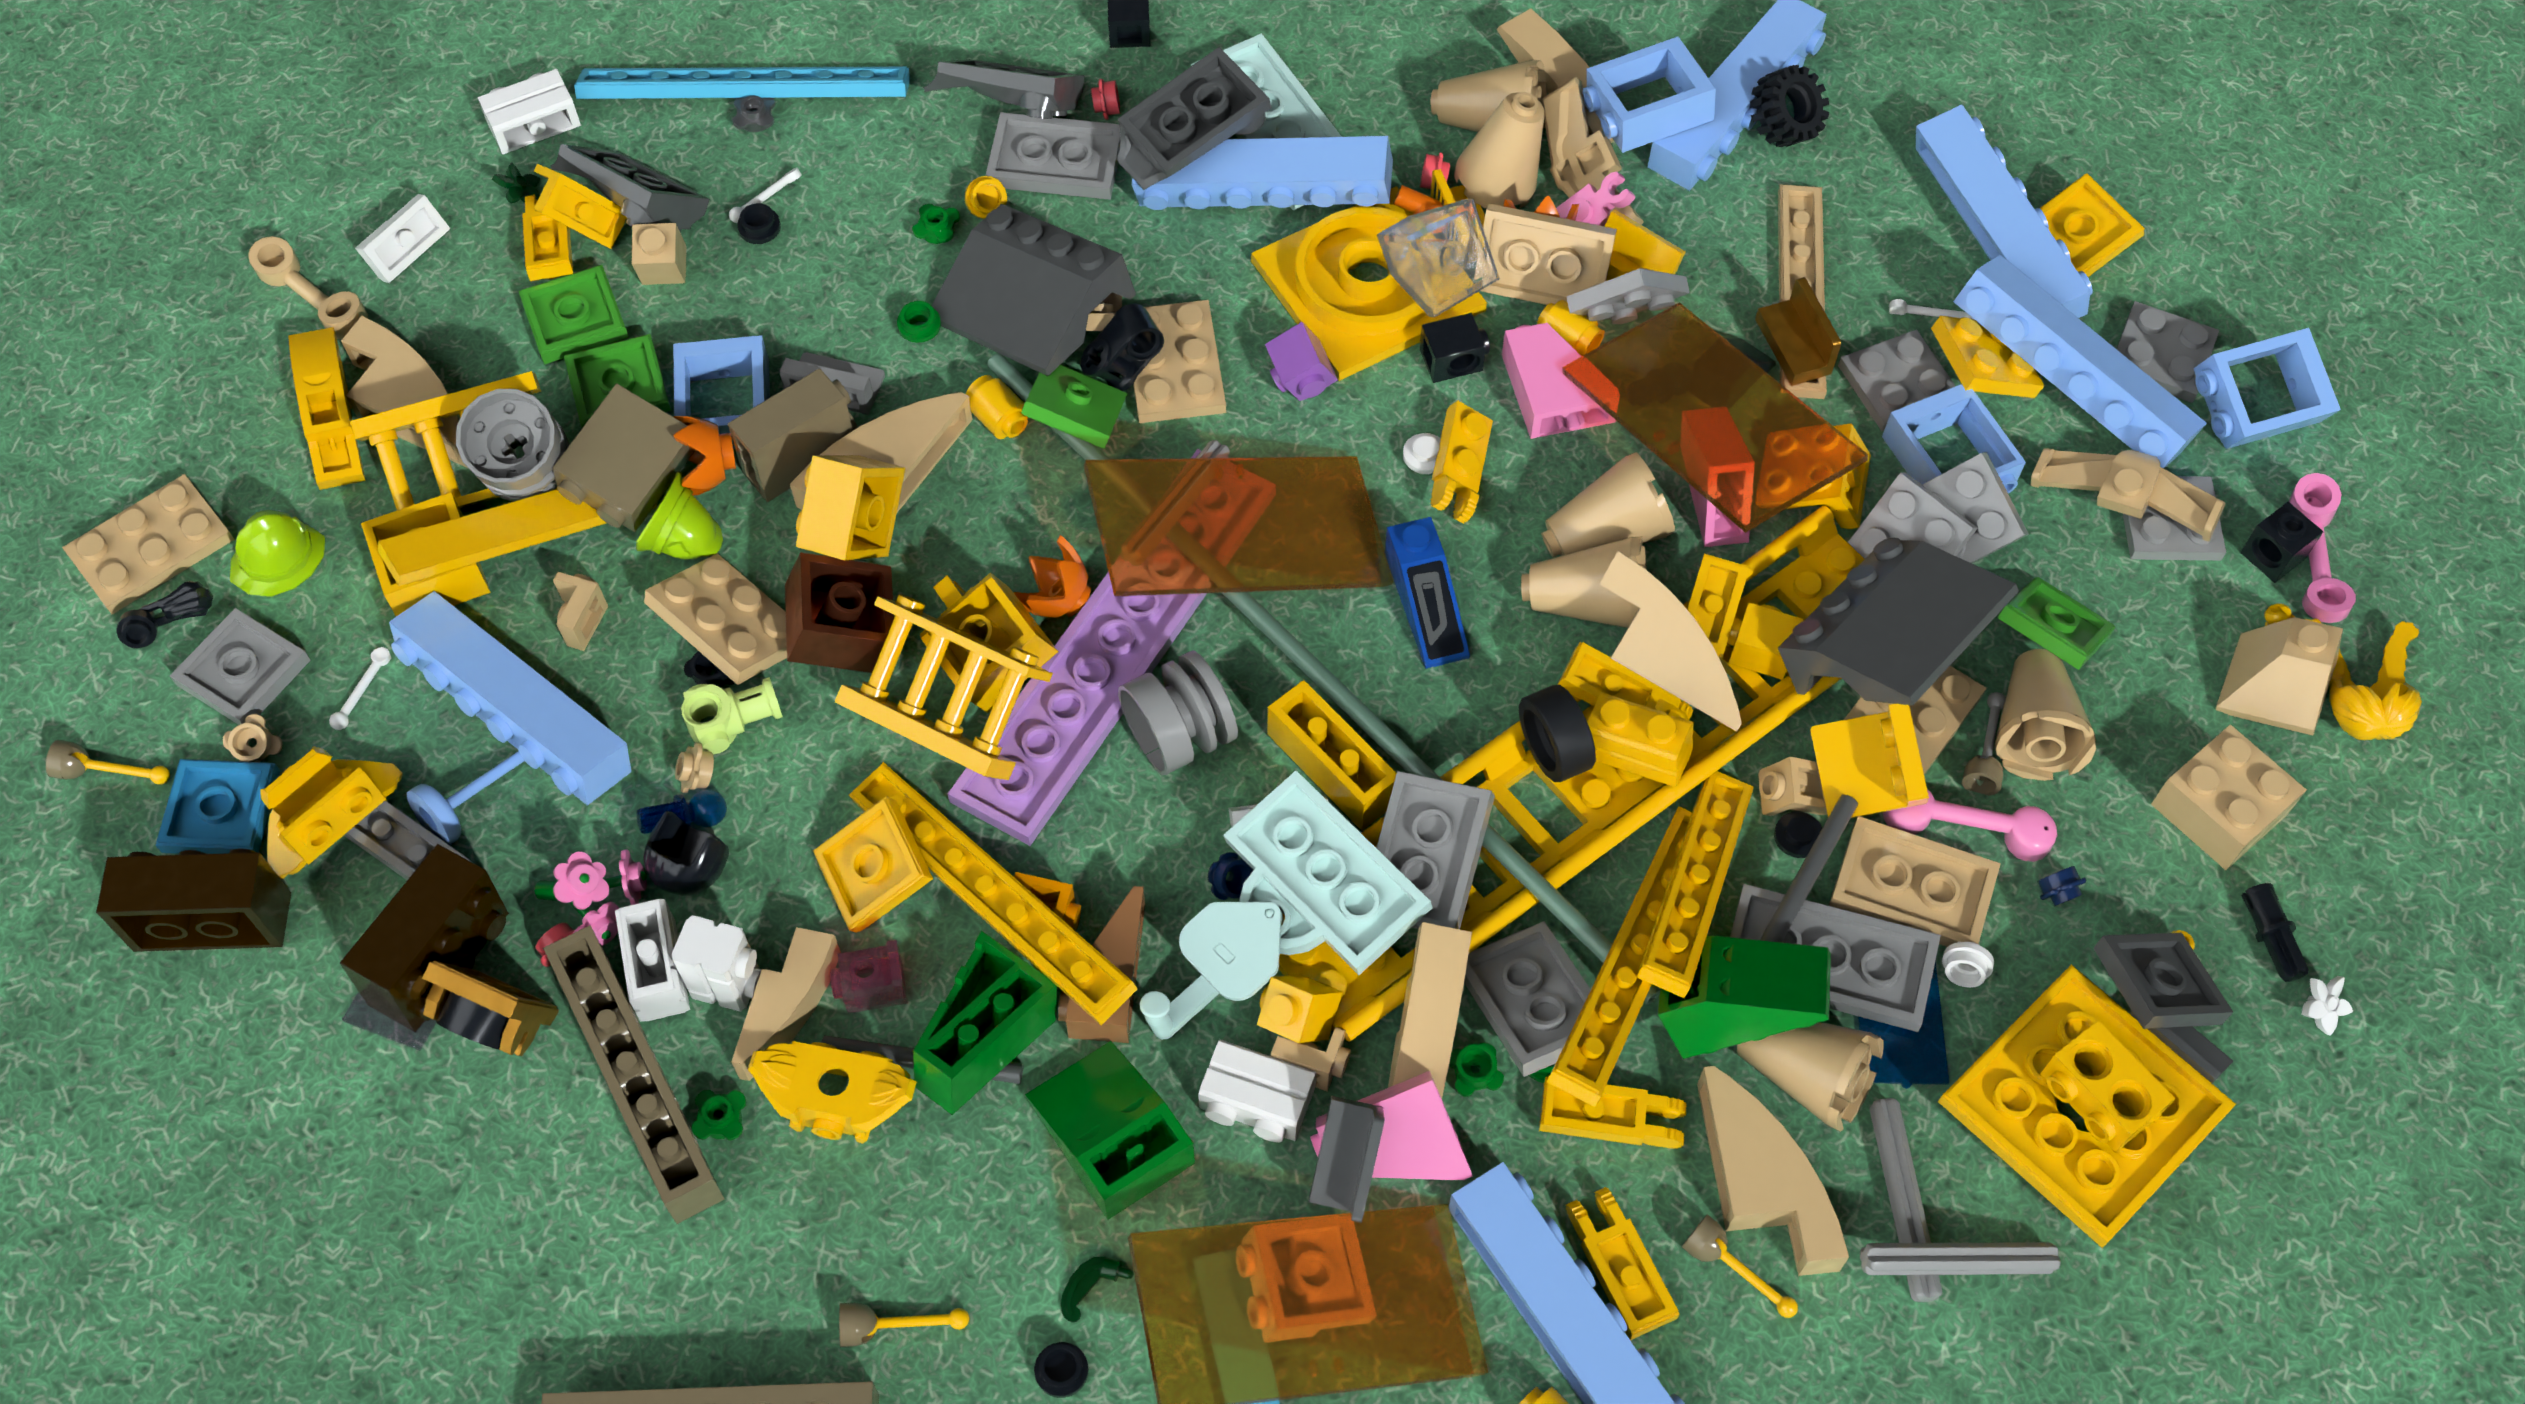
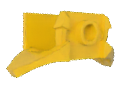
(319, 804)
(791, 1080)

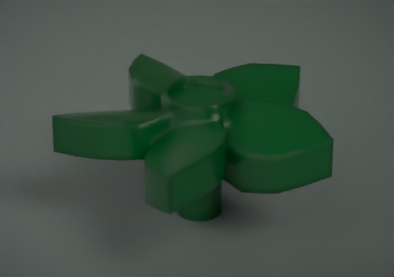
(517, 185)

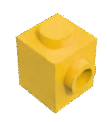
(1758, 637)
(1298, 1008)

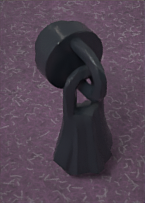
(139, 626)

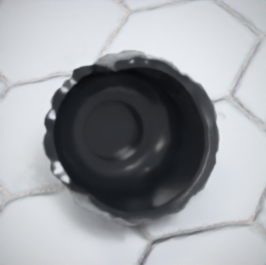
(682, 857)

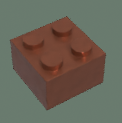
(834, 612)

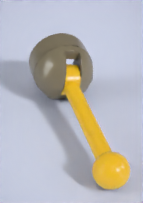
(71, 760)
(1710, 1242)
(860, 1322)

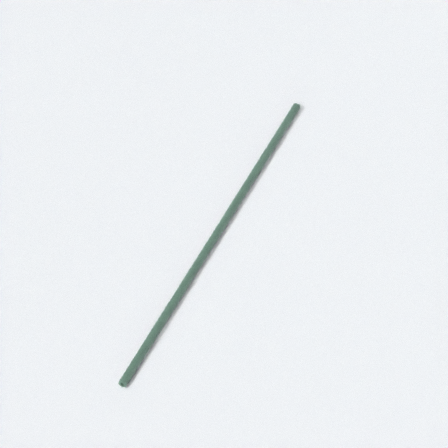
(1364, 718)

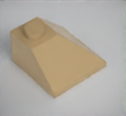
(2282, 674)

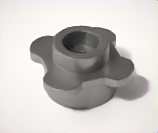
(753, 120)

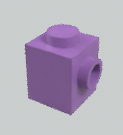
(1300, 363)

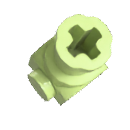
(730, 712)

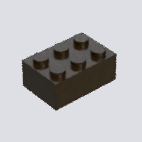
(194, 901)
(438, 916)

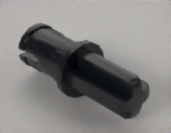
(2275, 931)

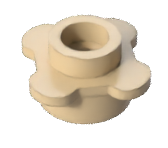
(255, 728)
(694, 768)

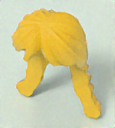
(2385, 707)

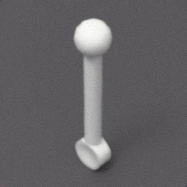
(792, 175)
(1900, 307)
(380, 657)

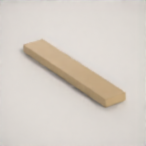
(1799, 257)

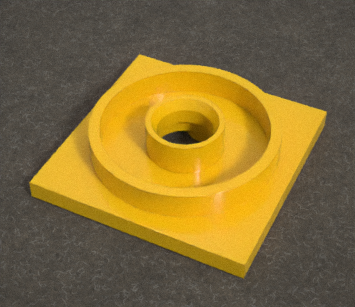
(1350, 317)
(2018, 1118)

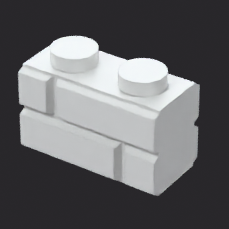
(529, 111)
(646, 943)
(716, 963)
(1256, 1092)

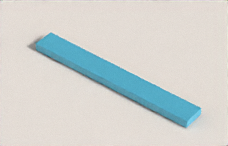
(742, 82)

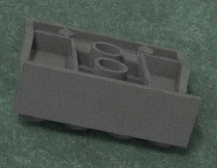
(1028, 288)
(1895, 622)

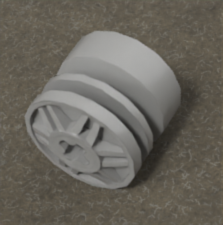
(495, 428)
(1185, 709)

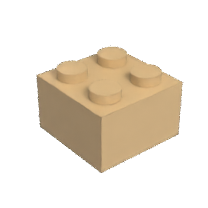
(2228, 797)

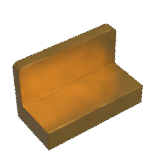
(1800, 335)

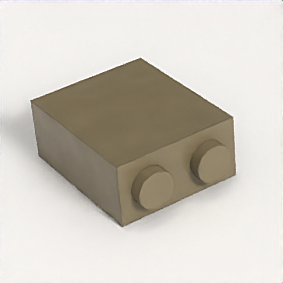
(788, 429)
(622, 459)

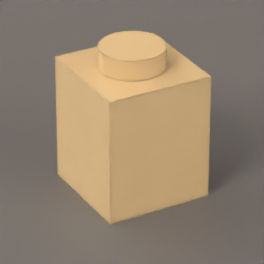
(658, 253)

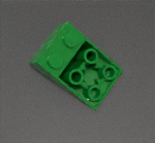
(1747, 993)
(1112, 1128)

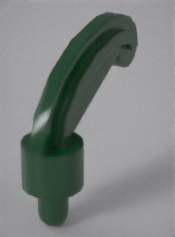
(1084, 1280)

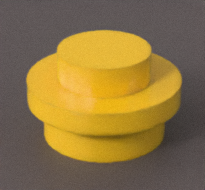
(984, 196)

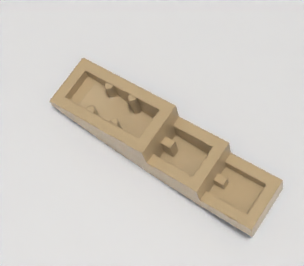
(1534, 39)
(1431, 1005)

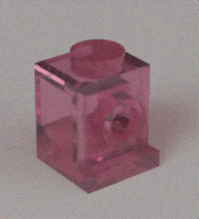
(880, 989)

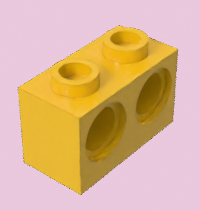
(2116, 1078)

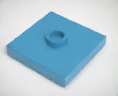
(216, 806)

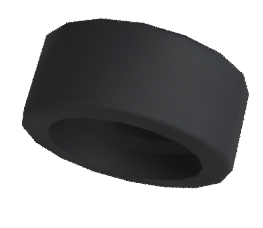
(1557, 733)

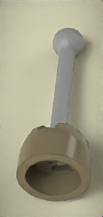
(1986, 767)

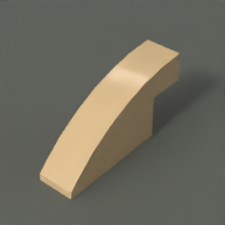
(393, 379)
(904, 437)
(1669, 644)
(1767, 1176)

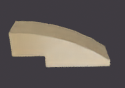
(788, 997)

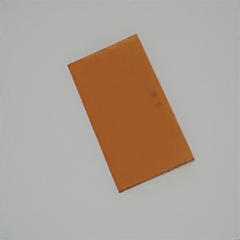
(1714, 416)
(1235, 525)
(1305, 1306)

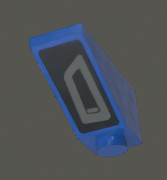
(1426, 591)

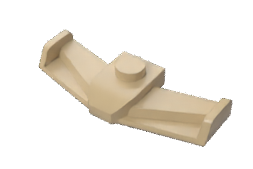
(1573, 153)
(2129, 485)

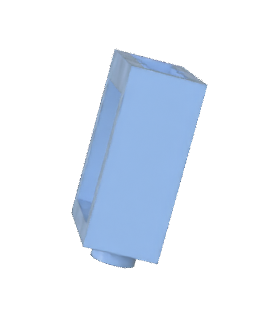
(1631, 129)
(720, 360)
(2303, 376)
(1942, 411)

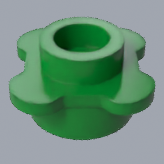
(936, 232)
(1478, 1055)
(726, 1127)

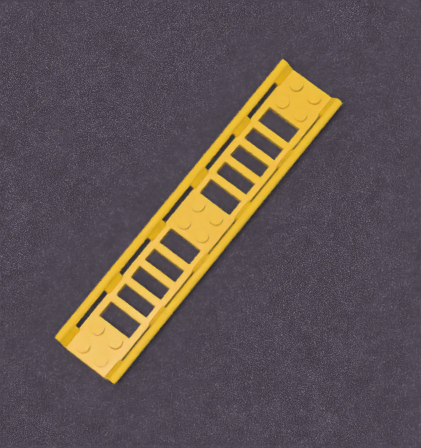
(1605, 798)

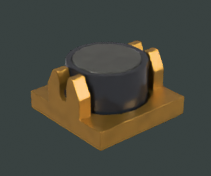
(484, 1008)

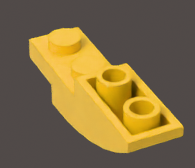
(325, 408)

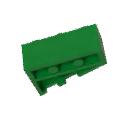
(982, 1025)

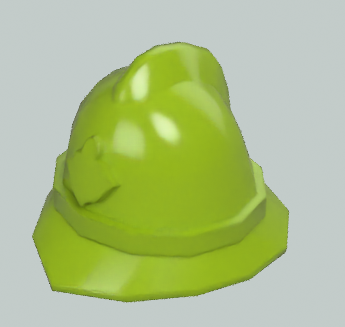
(681, 526)
(275, 553)

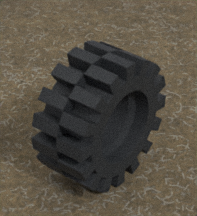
(1806, 103)

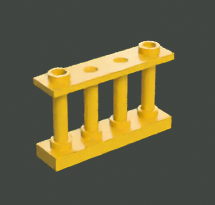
(426, 419)
(946, 733)

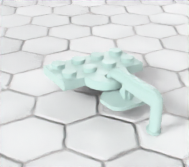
(1314, 873)

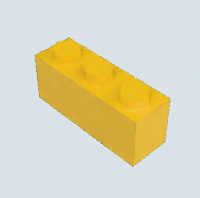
(1331, 754)

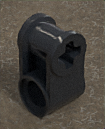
(1124, 346)

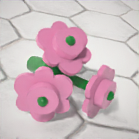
(583, 882)

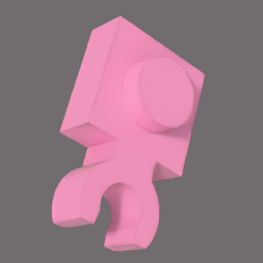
(1595, 204)

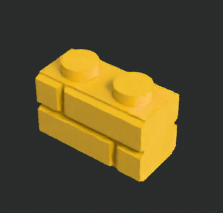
(1640, 739)

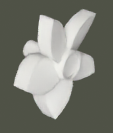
(2325, 1004)

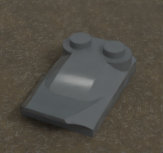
(1039, 90)
(1189, 118)
(636, 188)

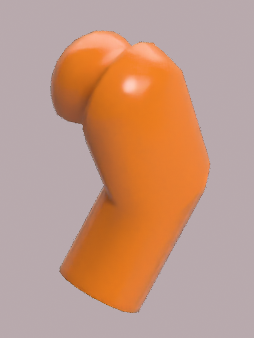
(1415, 201)

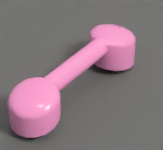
(2326, 597)
(2027, 832)

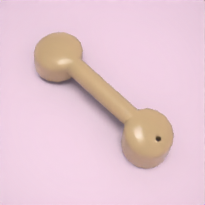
(279, 266)

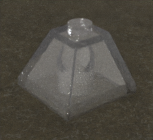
(1440, 255)

